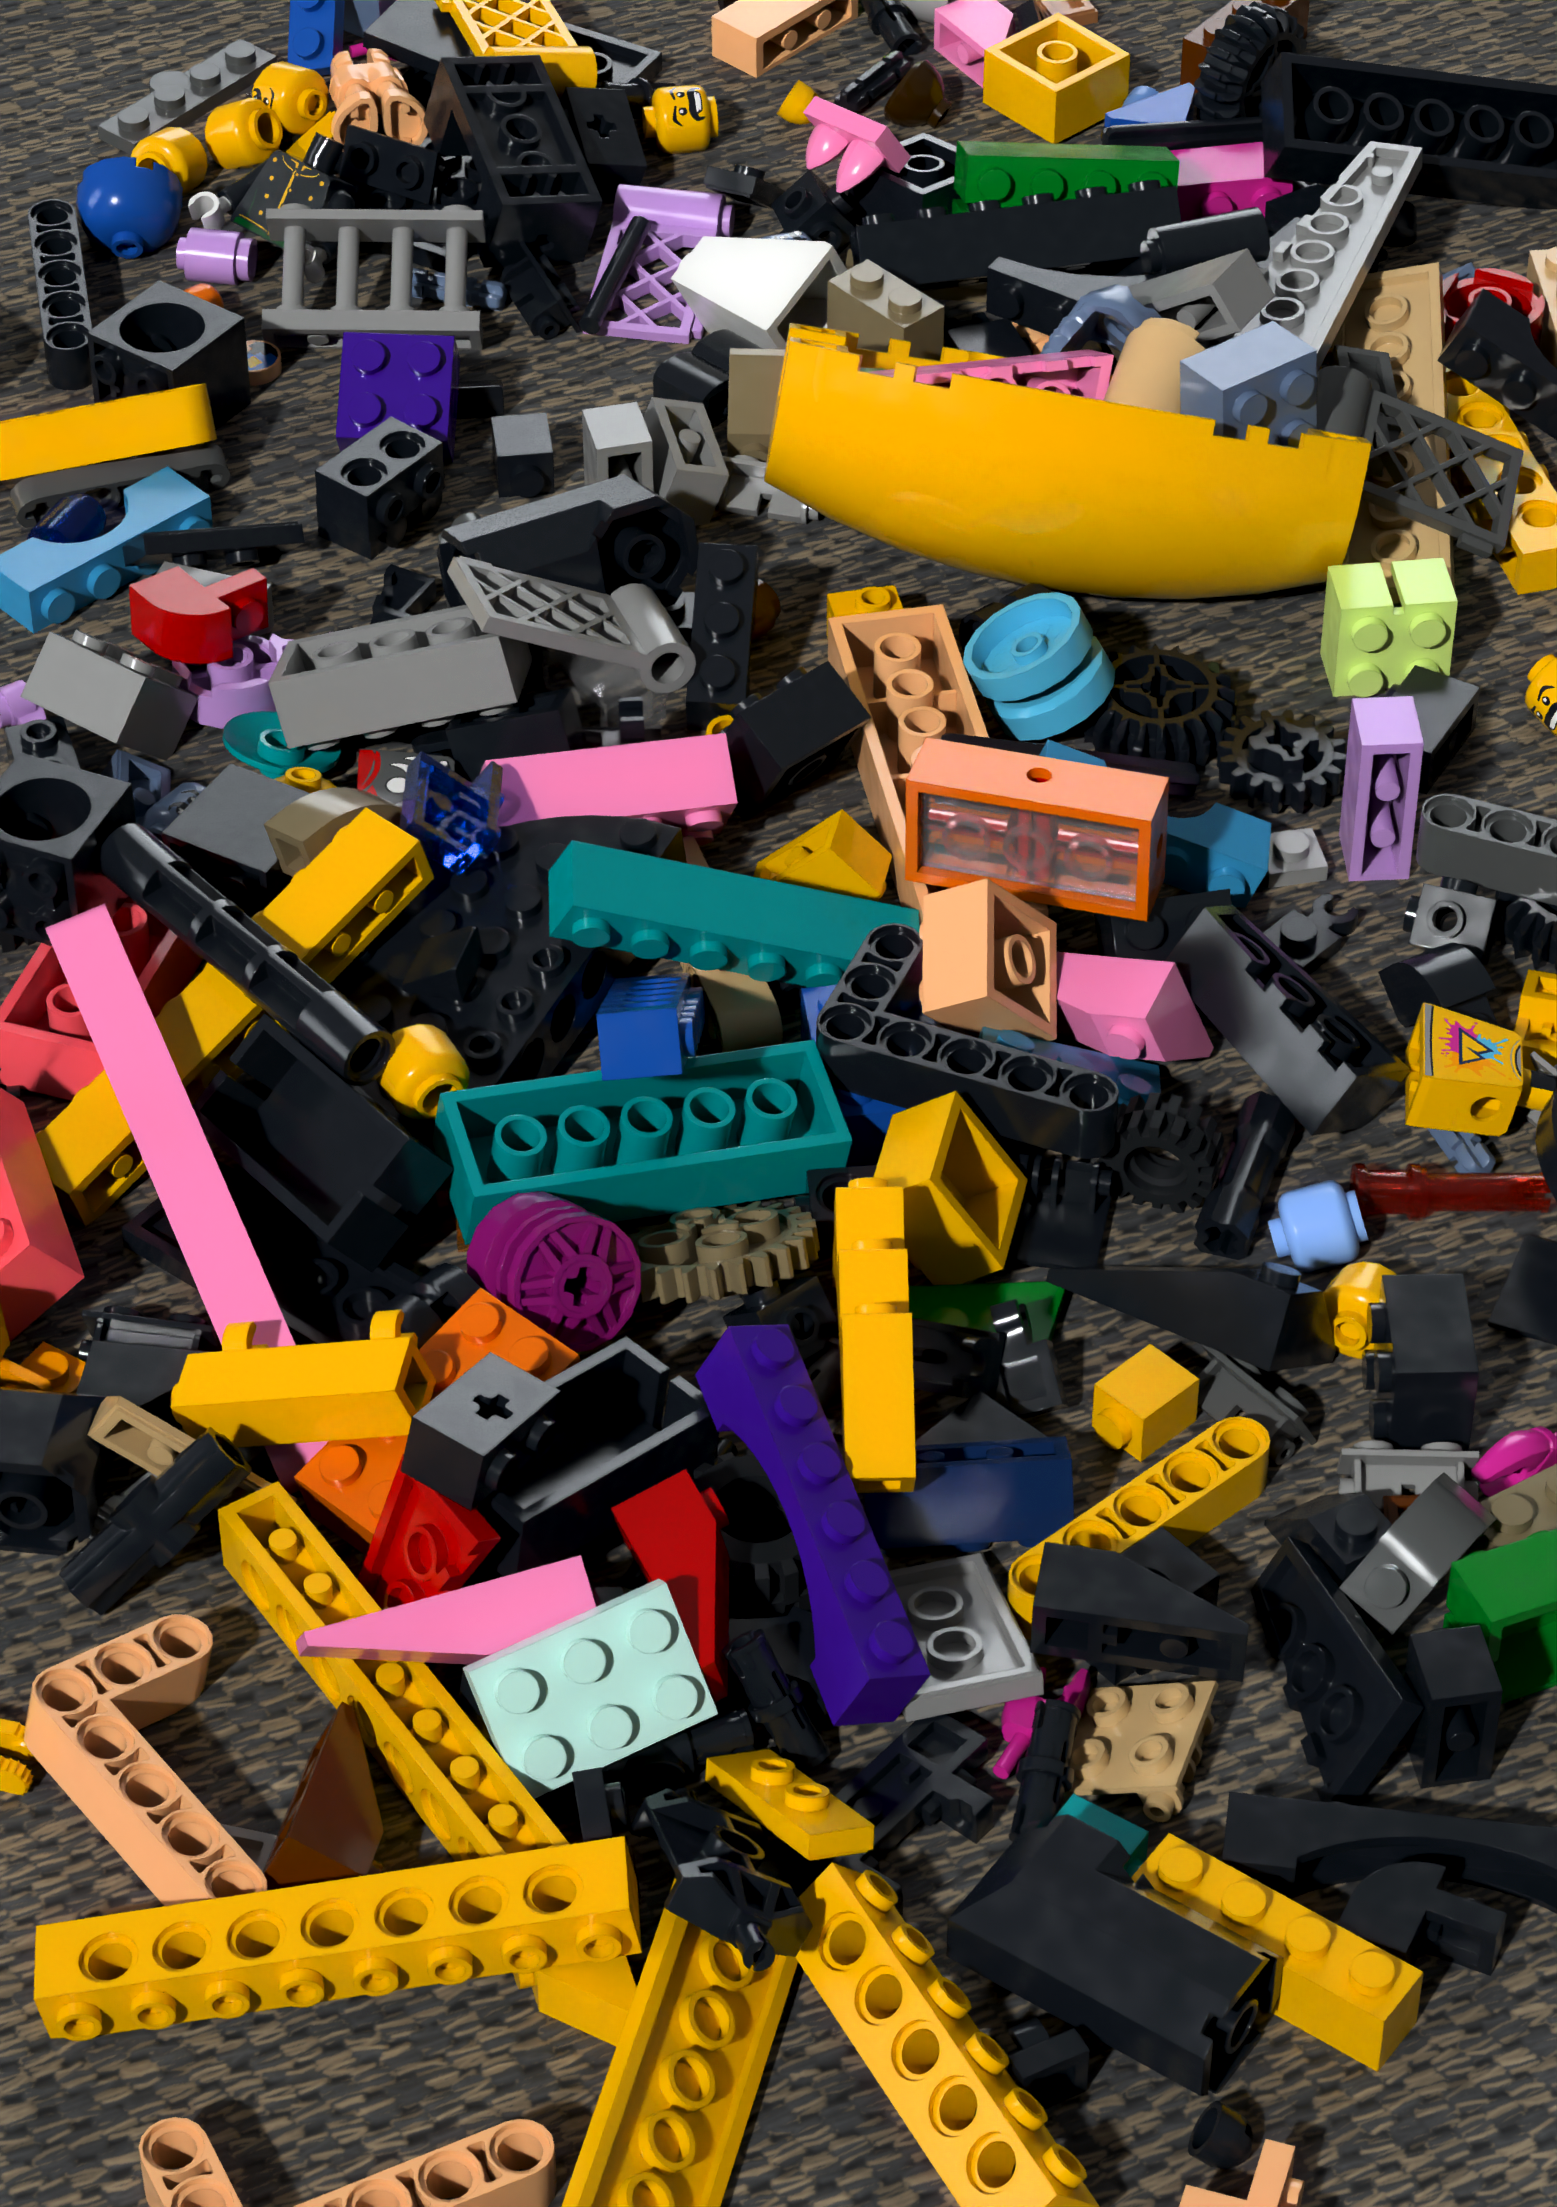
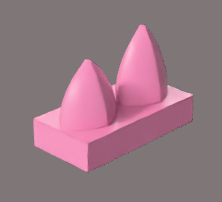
(865, 141)

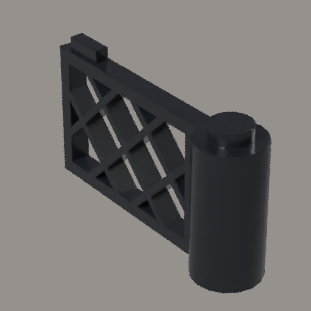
(1201, 240)

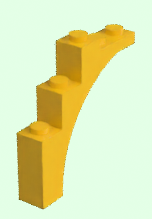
(874, 1336)

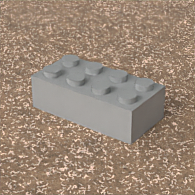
(394, 676)

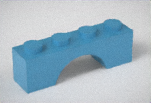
(52, 580)
(1207, 850)

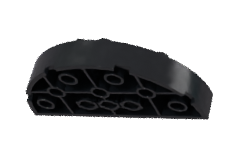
(530, 987)

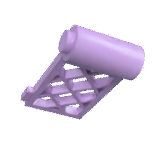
(676, 221)

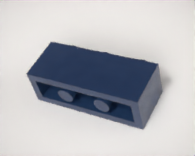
(977, 1496)

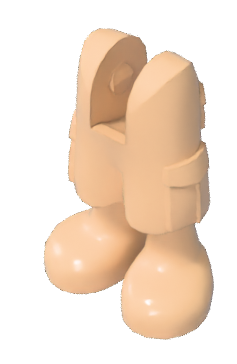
(371, 89)

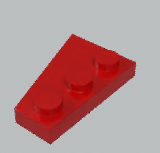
(423, 1545)

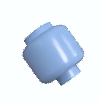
(1318, 1226)

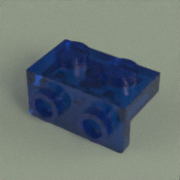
(451, 814)

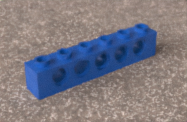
(649, 1026)

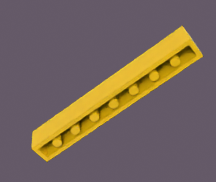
(322, 917)

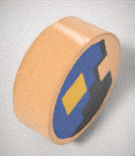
(263, 362)

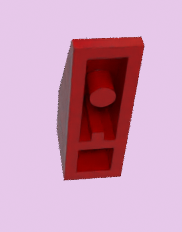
(679, 1540)

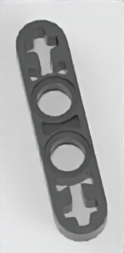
(36, 495)

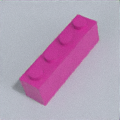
(1225, 180)

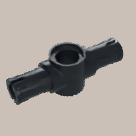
(673, 1758)

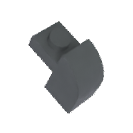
(1417, 1552)

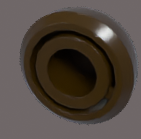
(918, 98)

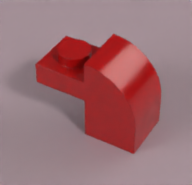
(193, 621)

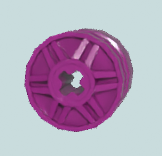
(537, 1243)

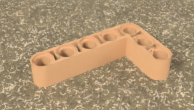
(87, 1738)
(472, 2170)

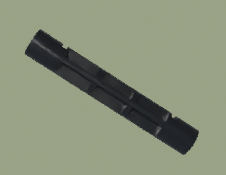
(246, 955)

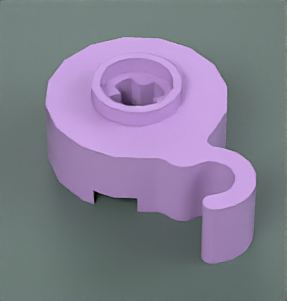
(233, 684)

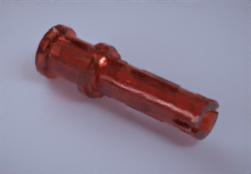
(1417, 1191)

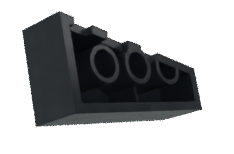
(1285, 1024)

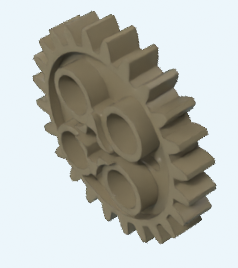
(722, 1250)

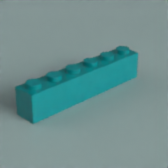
(710, 916)

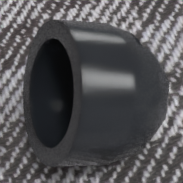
(1221, 2137)

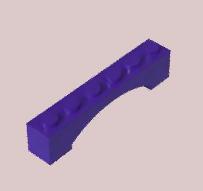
(862, 1637)

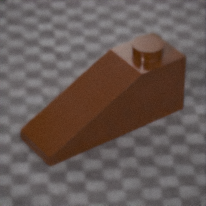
(332, 1815)

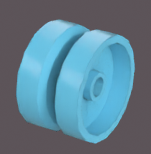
(1039, 666)

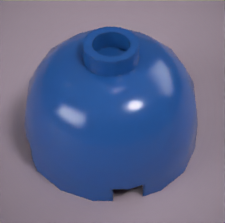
(128, 206)

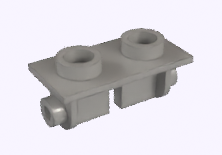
(747, 489)
(1385, 1471)

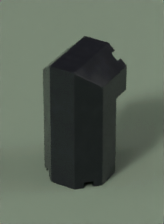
(585, 539)
(49, 1469)
(1115, 1955)

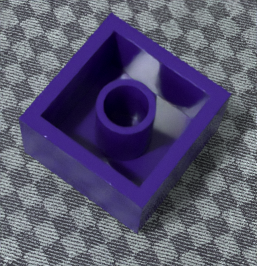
(401, 379)

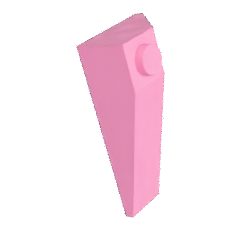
(1128, 1008)
(461, 1622)

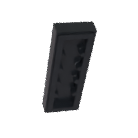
(193, 547)

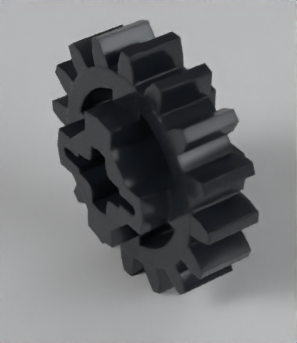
(1281, 761)

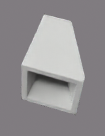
(758, 285)

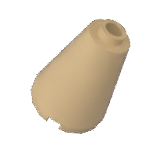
(1150, 365)

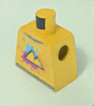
(1468, 1075)

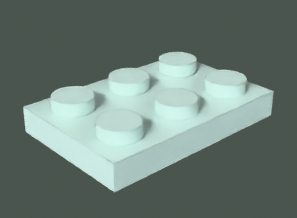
(591, 1689)

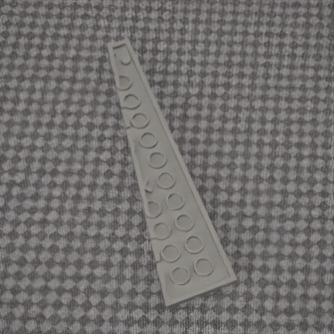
(1334, 249)

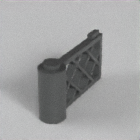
(1352, 408)

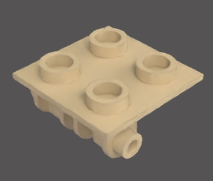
(1143, 1742)

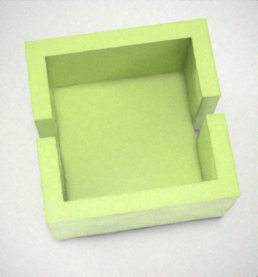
(1372, 642)

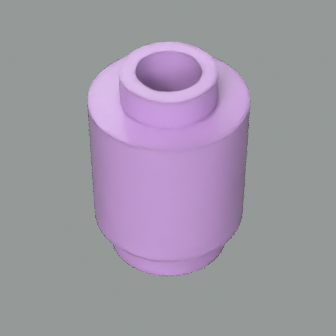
(217, 256)

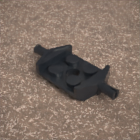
(725, 1876)

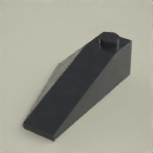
(1242, 1312)

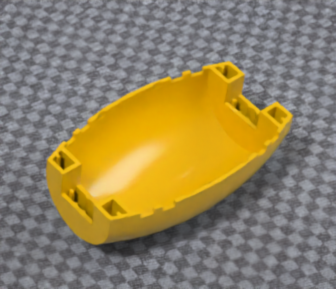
(1053, 480)

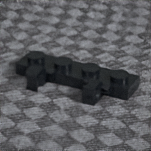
(910, 1781)

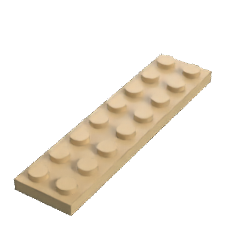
(1404, 317)

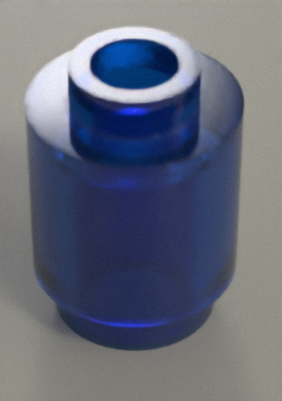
(71, 520)

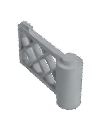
(616, 628)

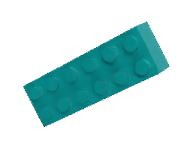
(646, 1146)

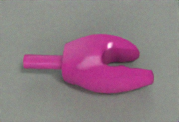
(1515, 1459)
(1019, 1715)

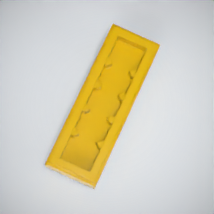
(790, 1804)

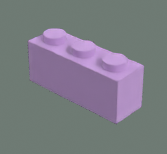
(1381, 788)

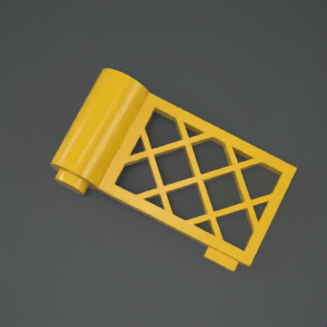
(562, 57)

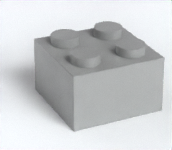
(111, 693)

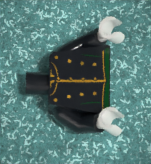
(279, 182)

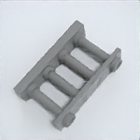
(303, 328)

